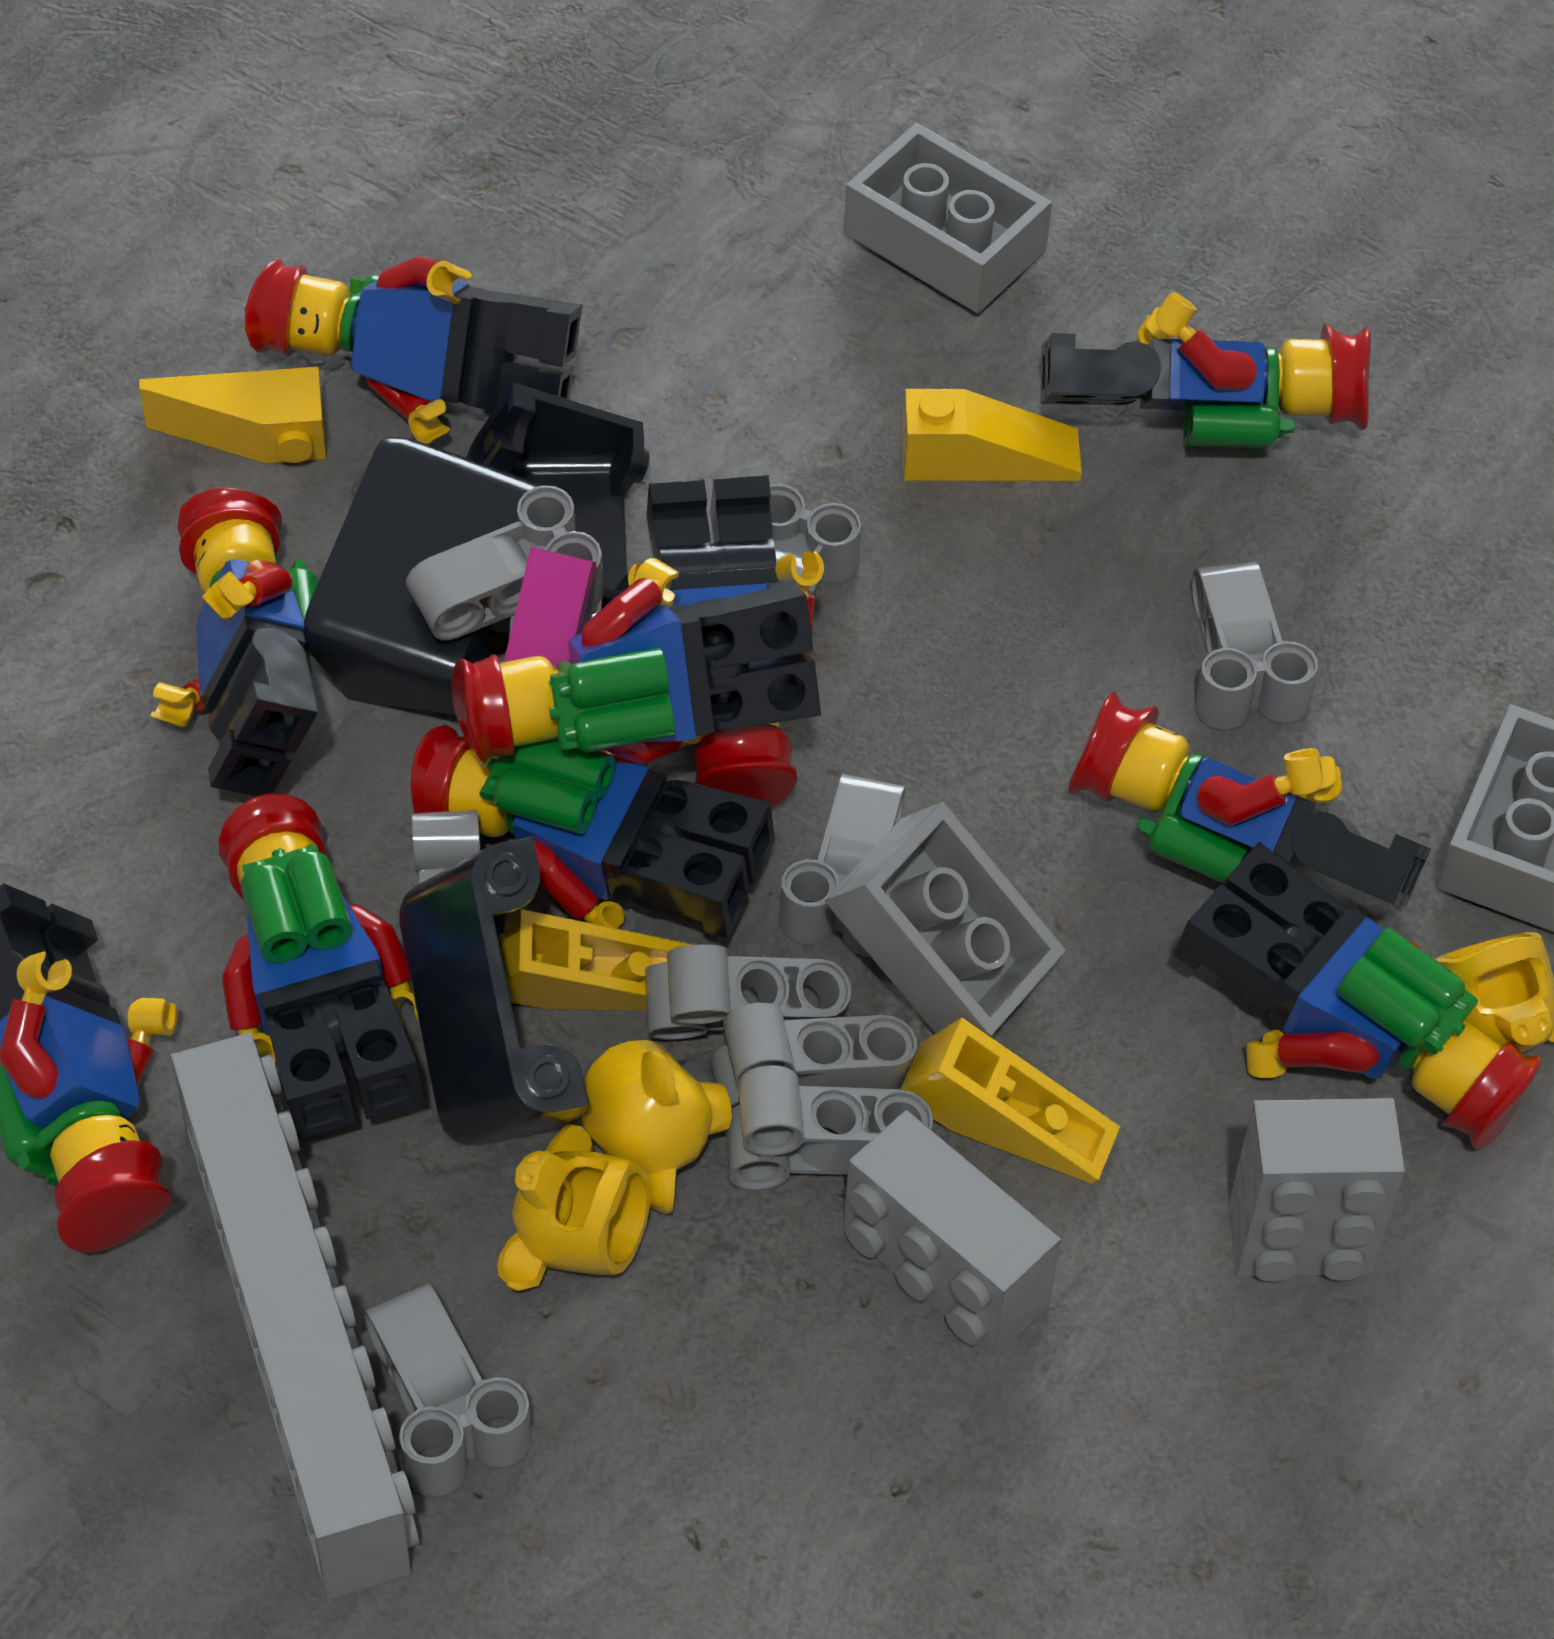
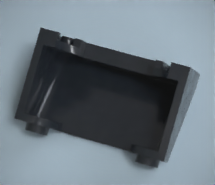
(577, 449)
(362, 614)
(477, 1071)

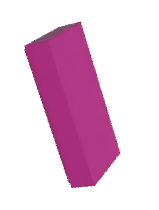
(550, 605)

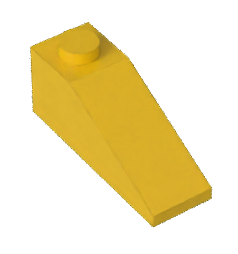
(248, 414)
(983, 439)
(577, 963)
(1007, 1103)

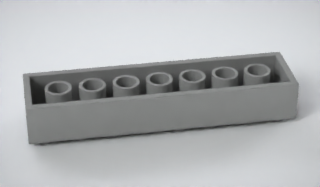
(297, 1317)

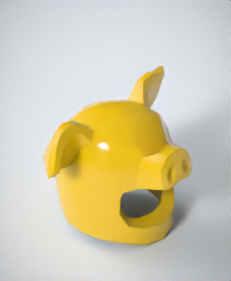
(1512, 988)
(652, 1112)
(574, 1212)

